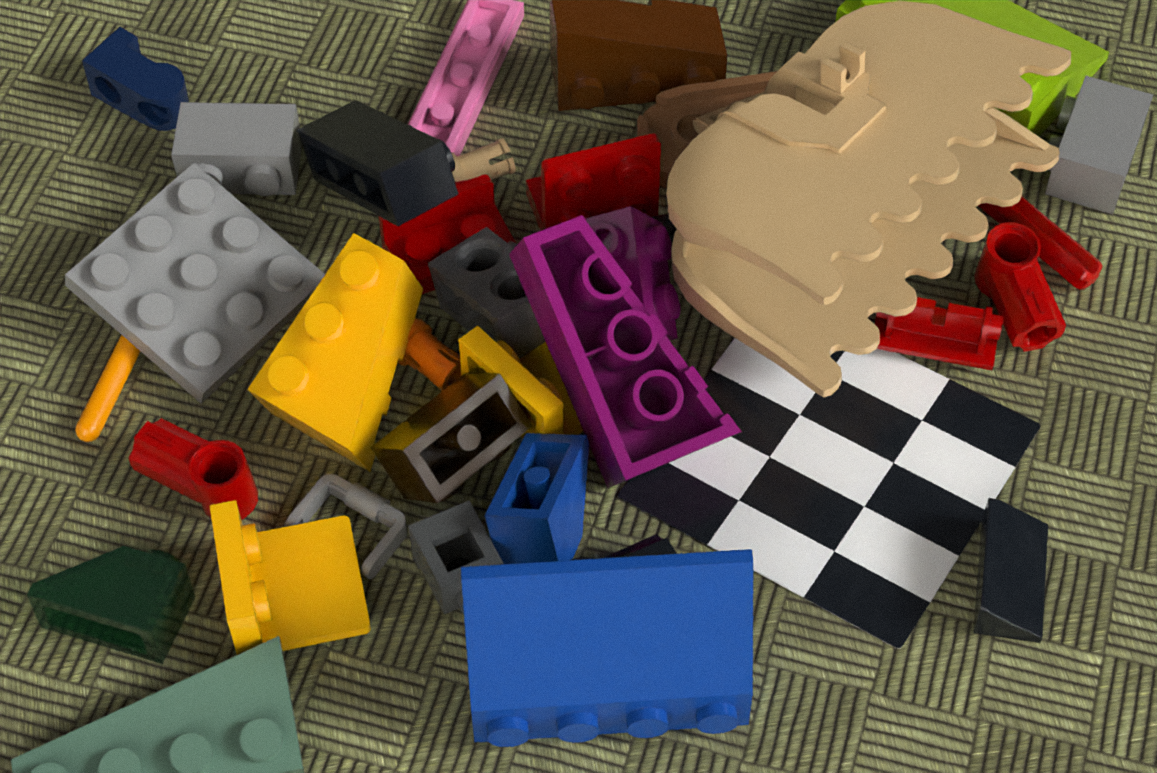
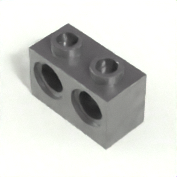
(483, 289)

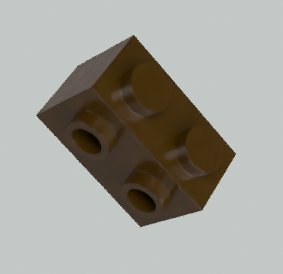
(452, 437)

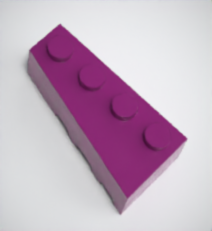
(614, 356)

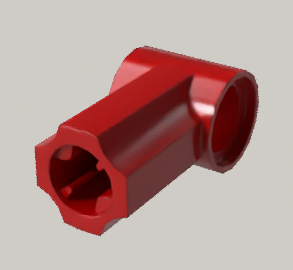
(1015, 282)
(194, 466)

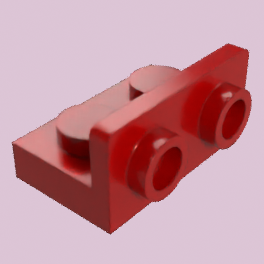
(444, 227)

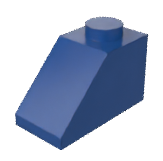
(541, 500)

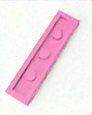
(467, 70)

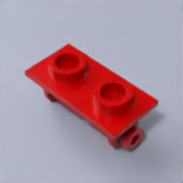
(948, 335)

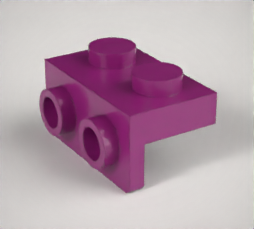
(642, 251)

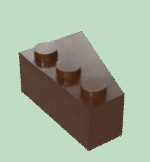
(630, 50)

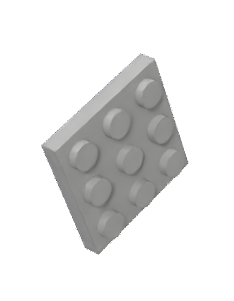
(195, 282)

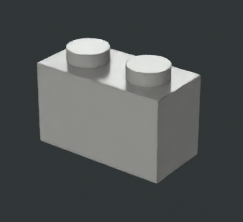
(1097, 143)
(240, 145)

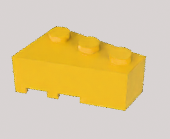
(343, 350)

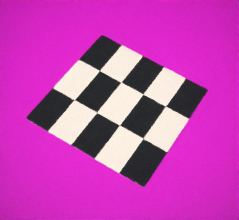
(846, 492)

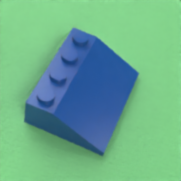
(609, 646)

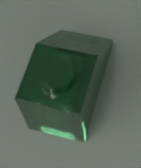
(118, 601)

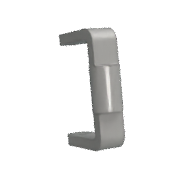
(364, 502)

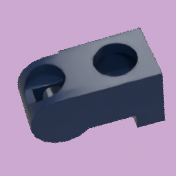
(134, 83)

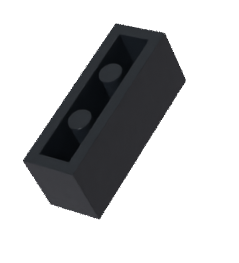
(379, 162)

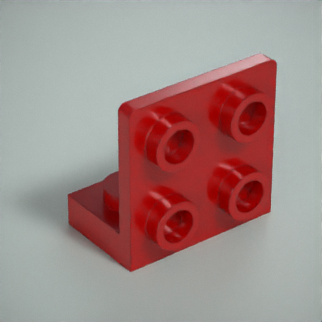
(597, 181)

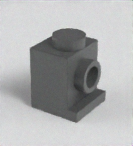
(445, 545)

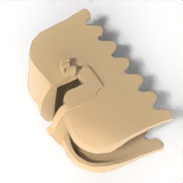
(851, 177)

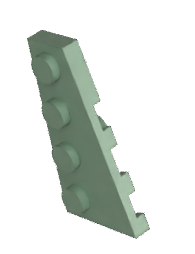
(213, 722)

